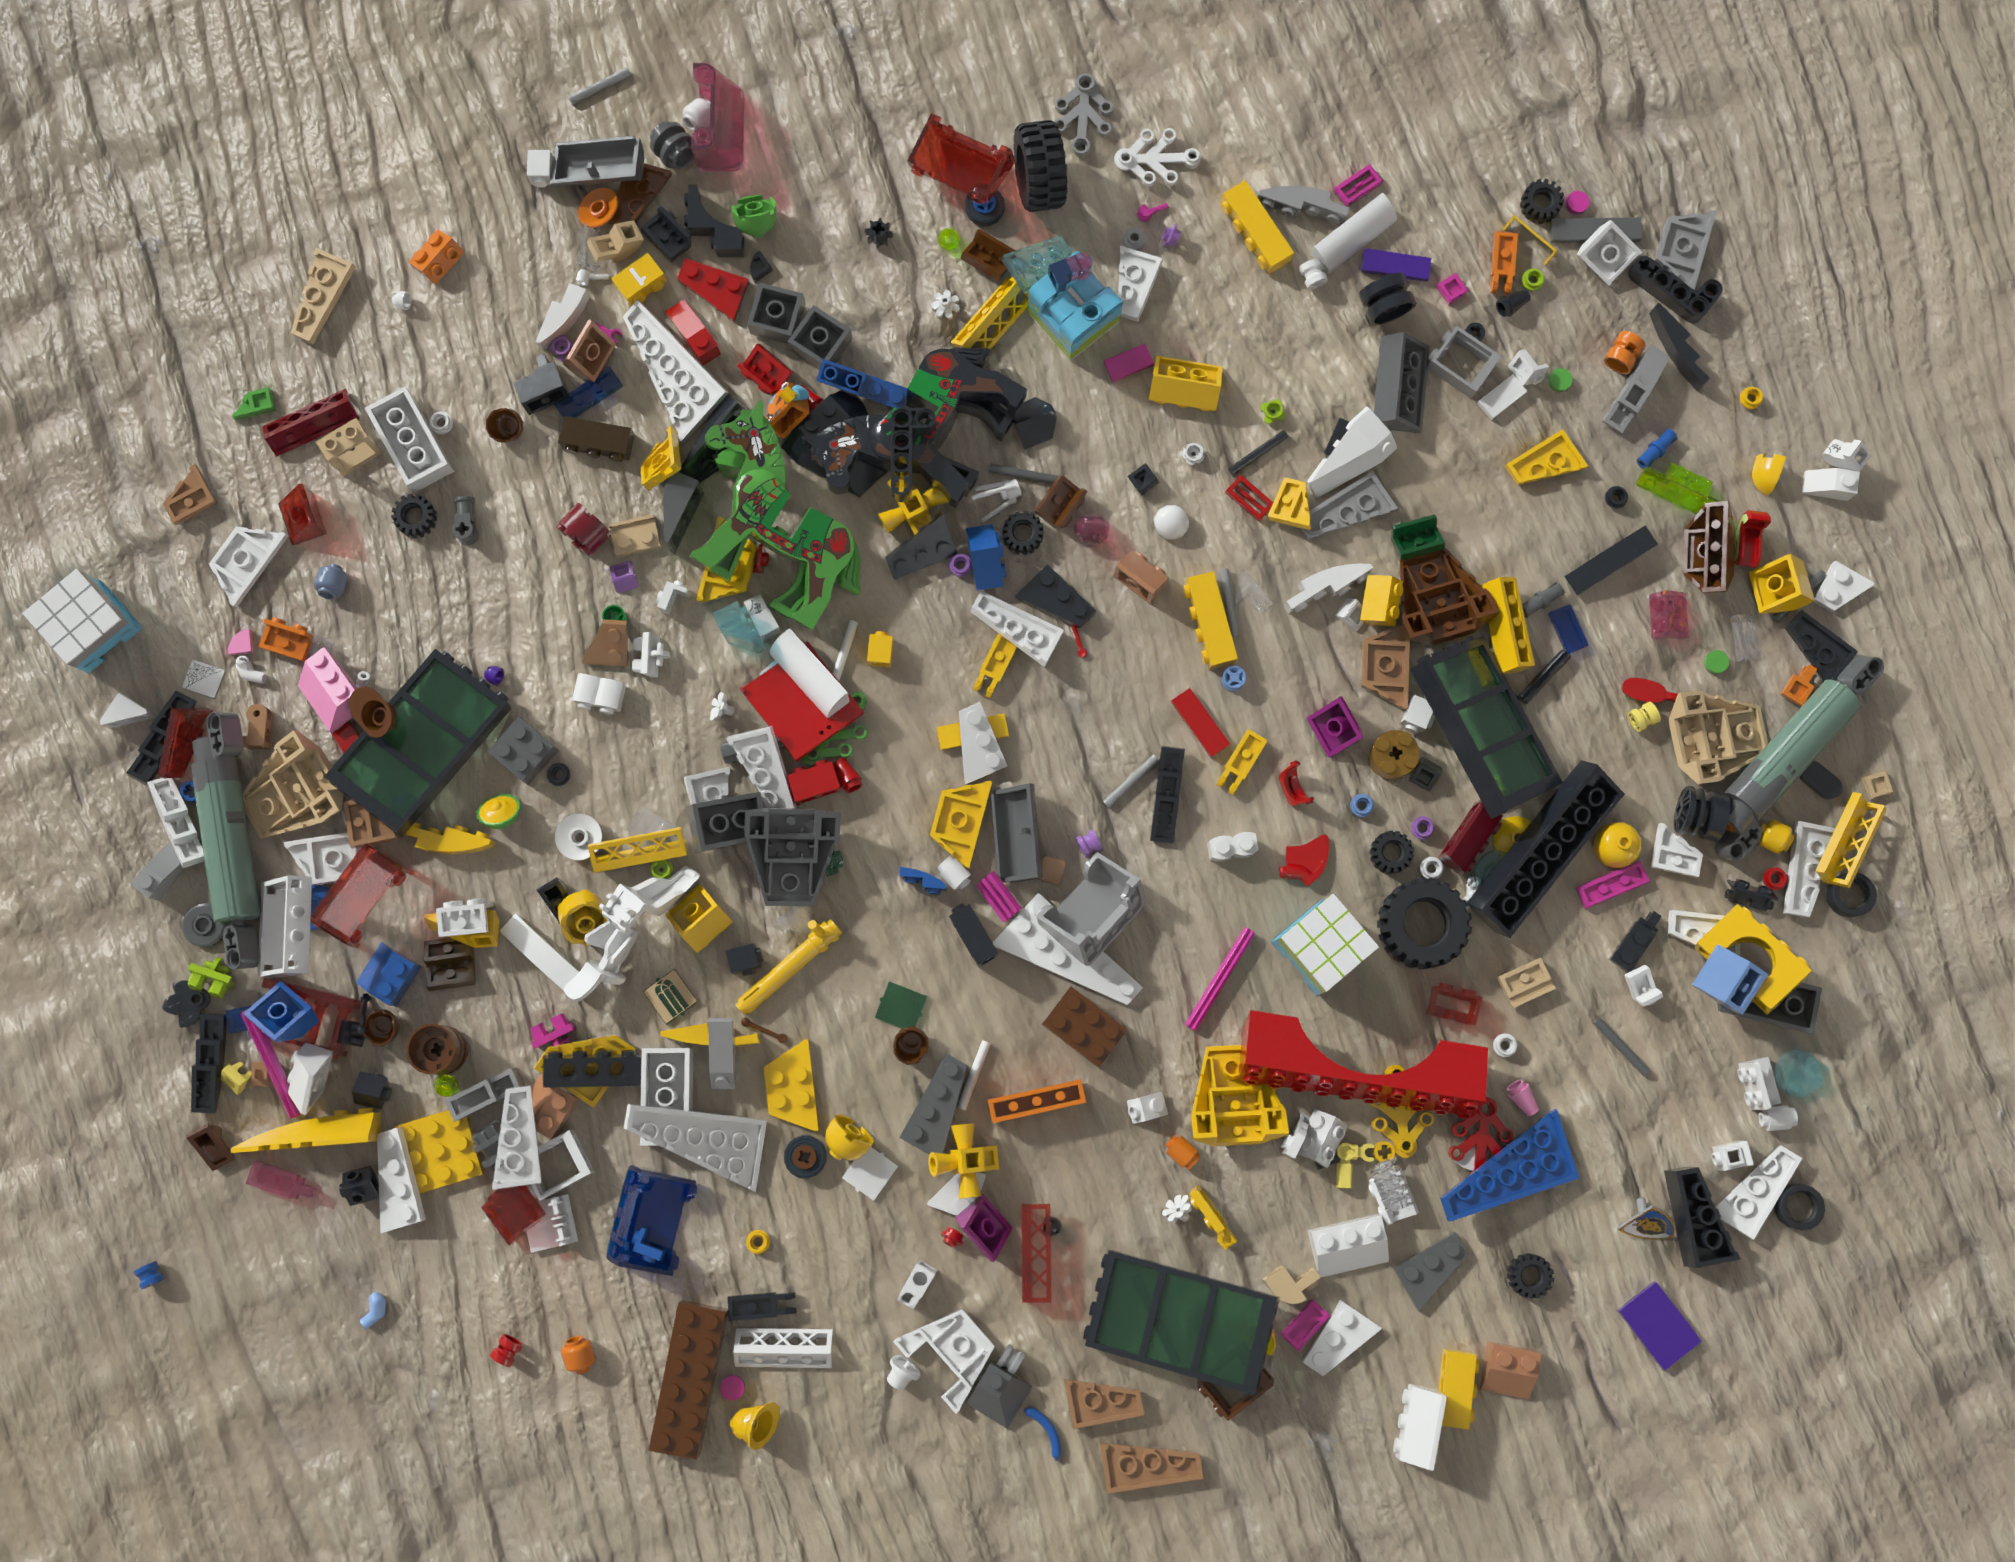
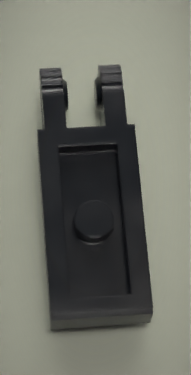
(758, 1306)

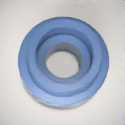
(1366, 800)

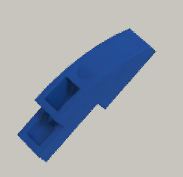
(862, 384)

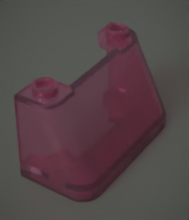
(722, 144)

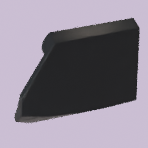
(1035, 422)

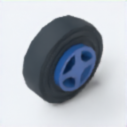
(993, 210)

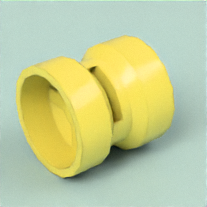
(1643, 717)

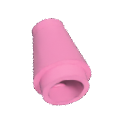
(1522, 1096)

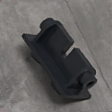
(1760, 896)

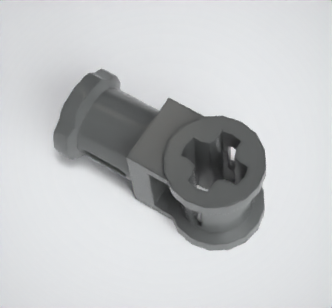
(465, 520)

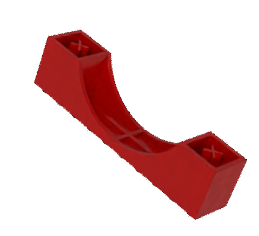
(1283, 1056)

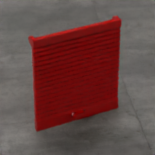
(792, 713)

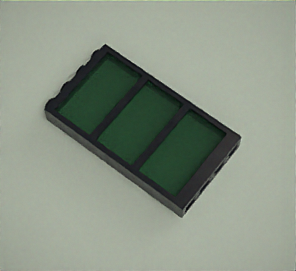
(1485, 725)
(439, 727)
(1181, 1321)

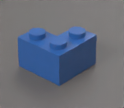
(985, 555)

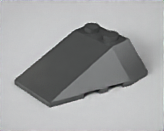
(791, 851)

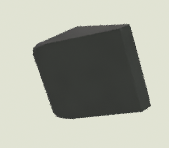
(1425, 774)

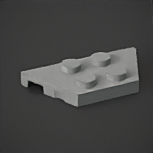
(1684, 245)

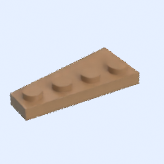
(1145, 1467)

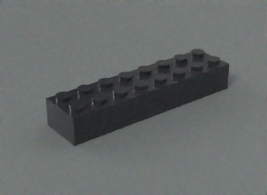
(1545, 848)

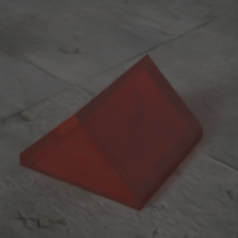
(301, 515)

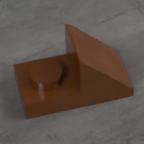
(210, 1146)

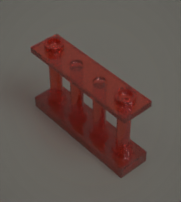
(321, 1001)

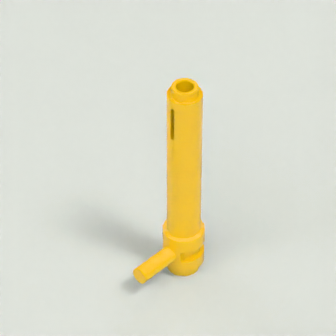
(817, 942)

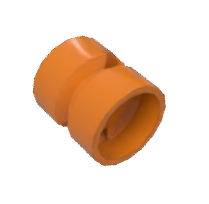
(1624, 353)

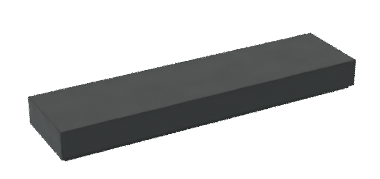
(1580, 229)

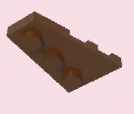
(636, 196)

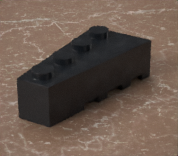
(1697, 1221)

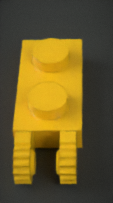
(995, 664)
(1243, 759)

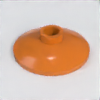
(598, 207)

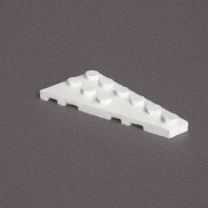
(677, 375)
(1032, 943)
(714, 1141)

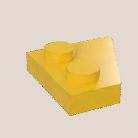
(1291, 505)

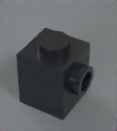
(744, 959)
(371, 1090)

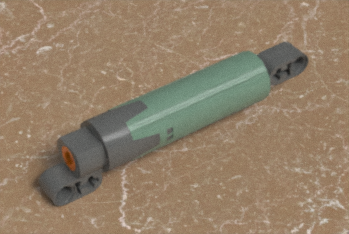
(1792, 753)

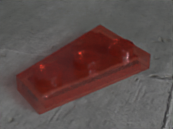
(182, 729)

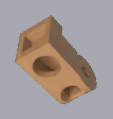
(259, 727)

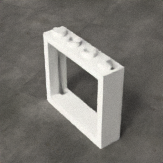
(285, 926)

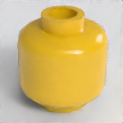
(1776, 836)

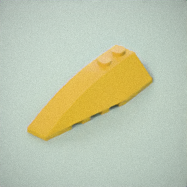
(321, 1131)

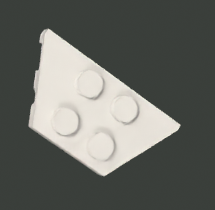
(244, 559)
(323, 856)

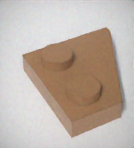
(189, 497)
(609, 645)
(364, 827)

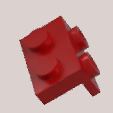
(765, 370)

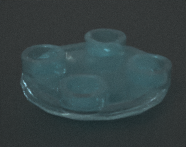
(1798, 1073)

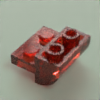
(513, 1211)

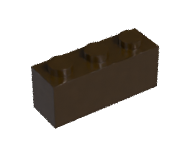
(596, 439)

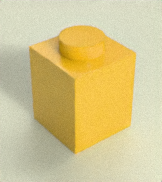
(880, 649)

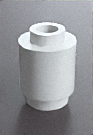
(954, 873)
(1778, 1118)

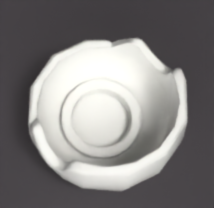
(1171, 522)

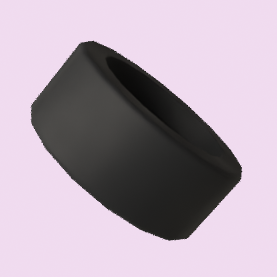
(1869, 897)
(1817, 1202)

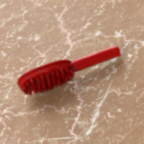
(1646, 690)

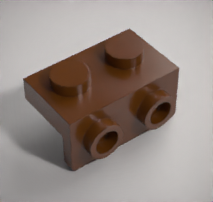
(987, 254)
(1060, 502)

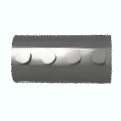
(597, 161)
(1016, 834)

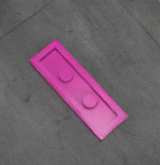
(1612, 884)

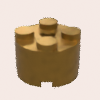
(1399, 743)

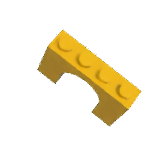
(1787, 969)

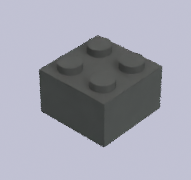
(775, 313)
(819, 338)
(523, 751)

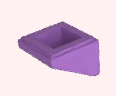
(624, 576)

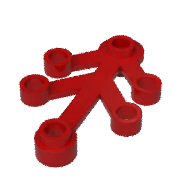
(1481, 1137)

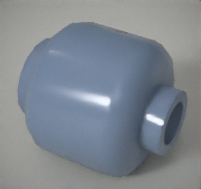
(330, 581)

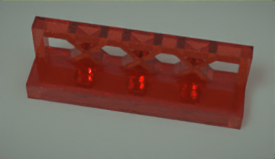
(1027, 1253)

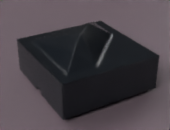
(1143, 479)

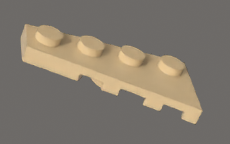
(325, 285)

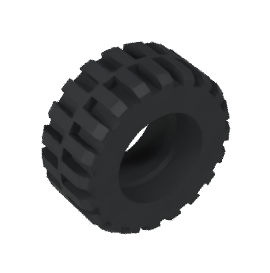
(1040, 165)
(1454, 916)

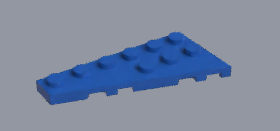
(1525, 1166)

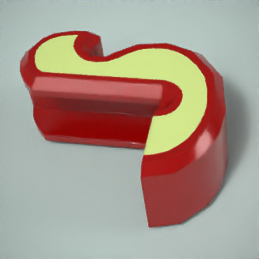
(1750, 538)

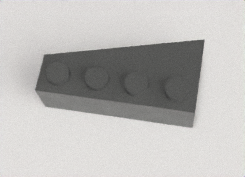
(934, 1114)

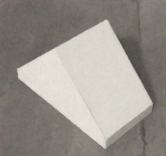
(124, 712)

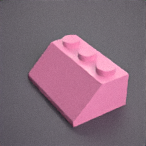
(327, 688)

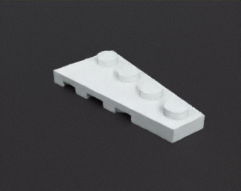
(1022, 629)
(1805, 855)
(517, 1146)
(1756, 1195)

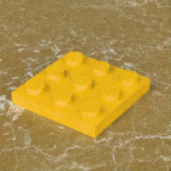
(441, 1150)

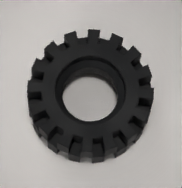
(1544, 189)
(1022, 519)
(414, 529)
(1405, 849)
(1543, 1268)

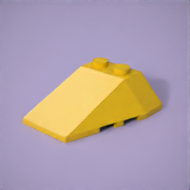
(1228, 1109)

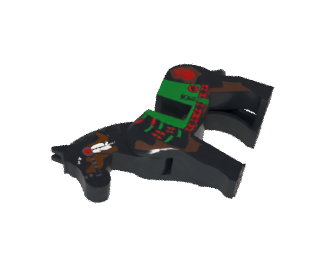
(948, 385)

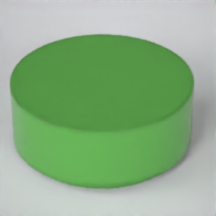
(1560, 380)
(1716, 662)

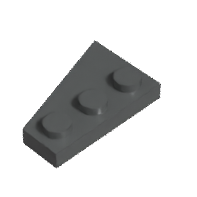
(1429, 1268)

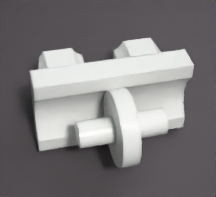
(652, 655)

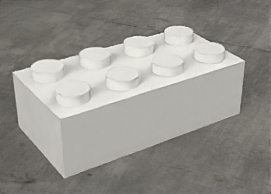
(409, 439)
(667, 1079)

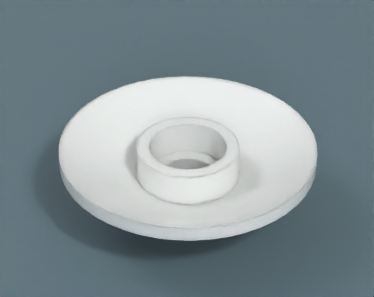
(569, 830)

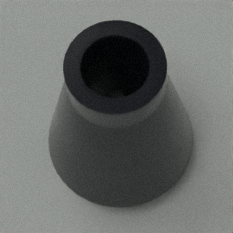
(1512, 302)

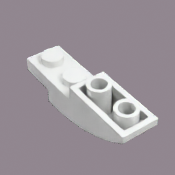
(1334, 580)

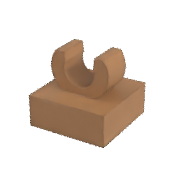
(260, 1075)

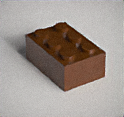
(1084, 1027)

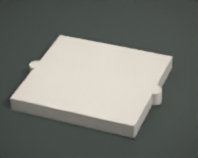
(870, 1173)

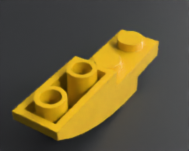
(453, 841)

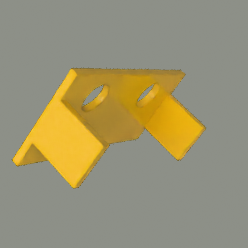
(1532, 231)

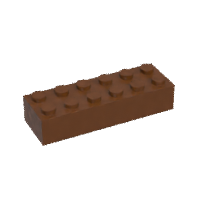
(688, 1379)

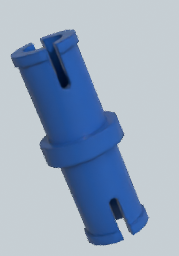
(1656, 448)

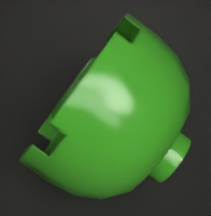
(755, 215)

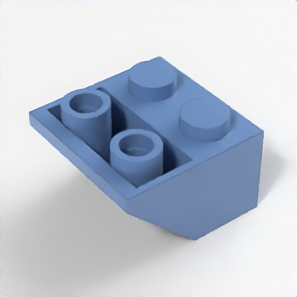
(1729, 979)

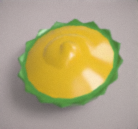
(498, 811)

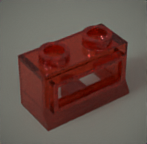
(1466, 995)

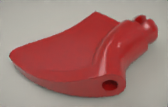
(1306, 861)

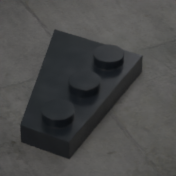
(925, 548)
(1054, 595)
(1820, 646)

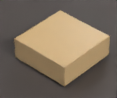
(1877, 785)

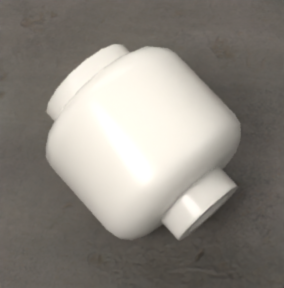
(697, 114)

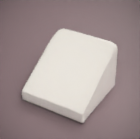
(1351, 613)

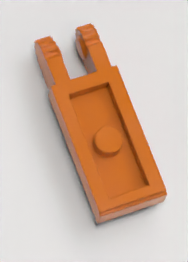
(1503, 260)

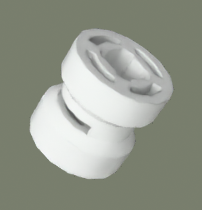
(1313, 274)

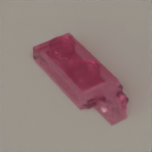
(278, 1181)

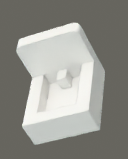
(667, 597)
(1643, 986)
(1147, 1107)

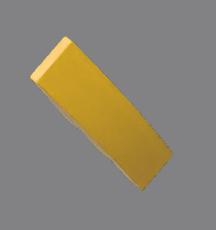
(699, 1035)

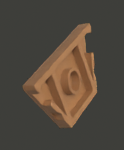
(1387, 665)

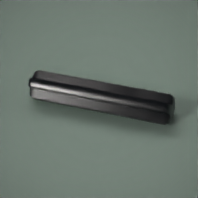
(1544, 676)

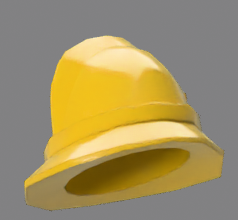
(756, 1424)

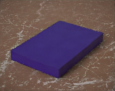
(1659, 1325)

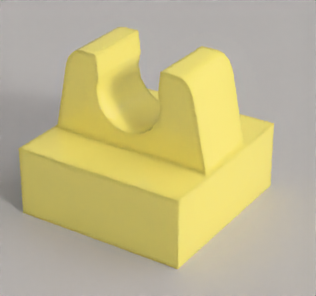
(234, 1079)

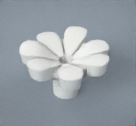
(945, 305)
(721, 707)
(1178, 1209)

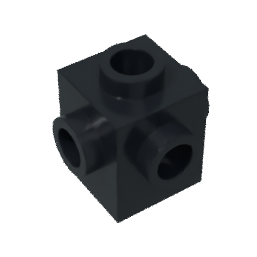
(359, 1186)

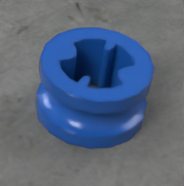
(184, 789)

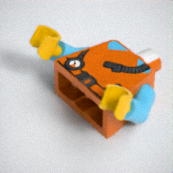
(787, 408)

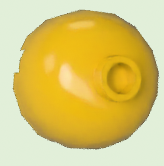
(1617, 844)
(846, 1139)

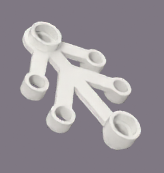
(1154, 158)

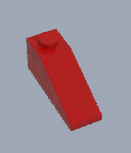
(693, 332)

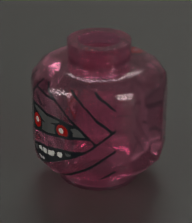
(1091, 529)

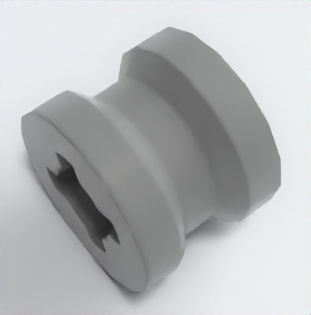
(1010, 1359)

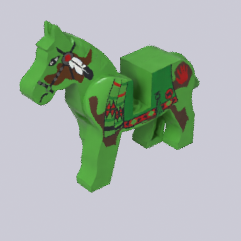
(817, 541)

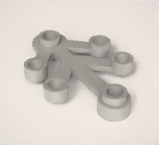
(1083, 110)

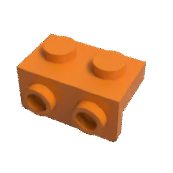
(436, 256)
(286, 640)

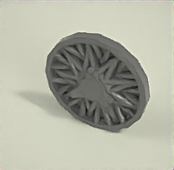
(200, 928)

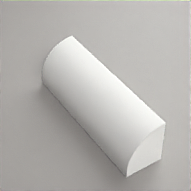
(1355, 233)
(809, 673)

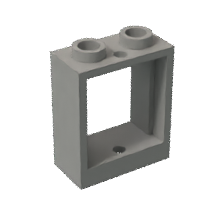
(1472, 345)

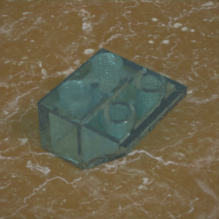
(735, 627)

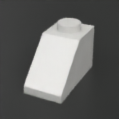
(1831, 483)

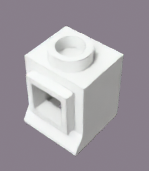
(1721, 1159)

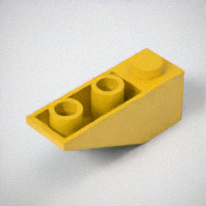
(475, 940)

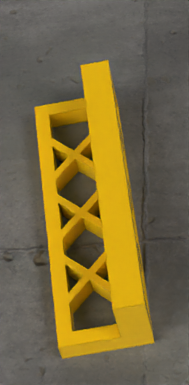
(990, 311)
(1842, 840)
(639, 854)

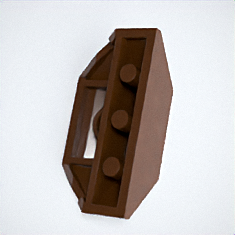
(1710, 548)

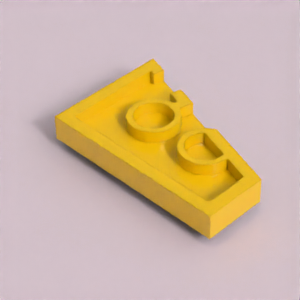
(1547, 459)

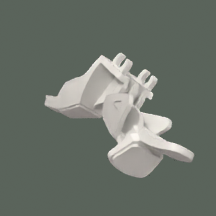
(619, 931)

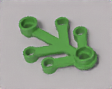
(823, 752)

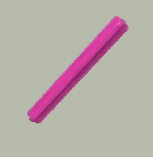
(1220, 979)
(273, 1066)

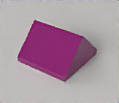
(1335, 727)
(985, 1226)

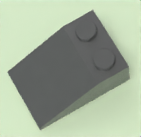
(680, 503)

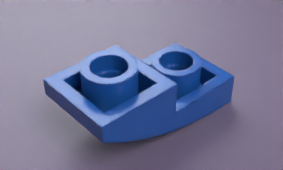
(930, 883)

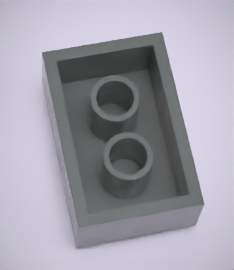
(721, 821)

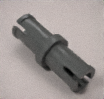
(1542, 599)

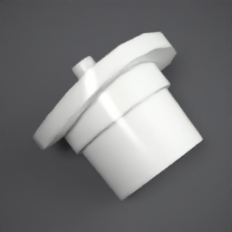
(902, 1372)

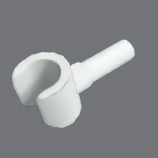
(583, 277)

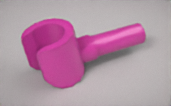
(1146, 213)
(610, 333)

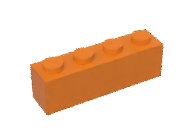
(1036, 1101)

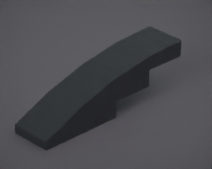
(1673, 339)
(1611, 560)
(148, 761)
(1167, 794)
(208, 1063)

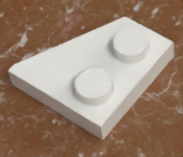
(1840, 587)
(1292, 1143)
(947, 1197)

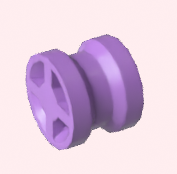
(1089, 843)

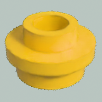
(1757, 395)
(751, 1245)

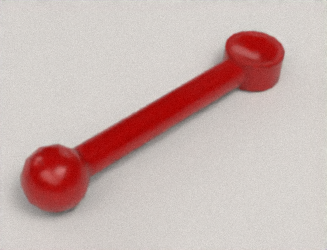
(1081, 652)

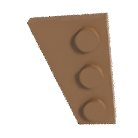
(1101, 1403)

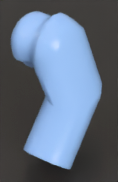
(377, 1310)

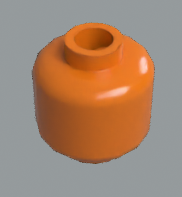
(578, 1354)

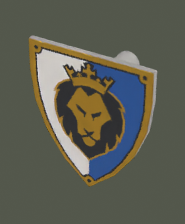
(1649, 1223)

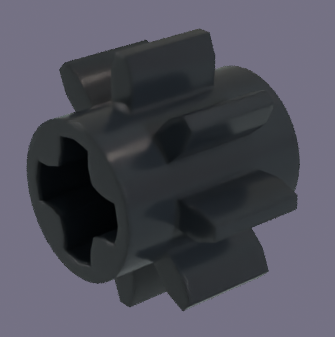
(873, 231)

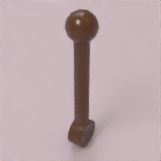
(782, 1038)

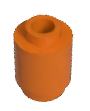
(1182, 1151)

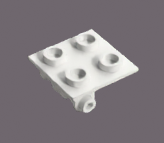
(555, 1227)

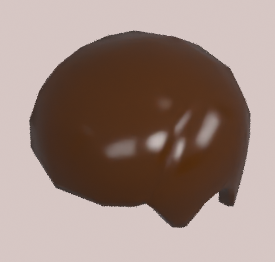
(504, 425)
(381, 1027)
(910, 1045)

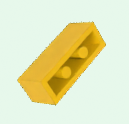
(1457, 1383)

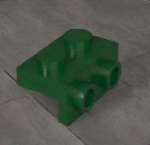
(1417, 537)

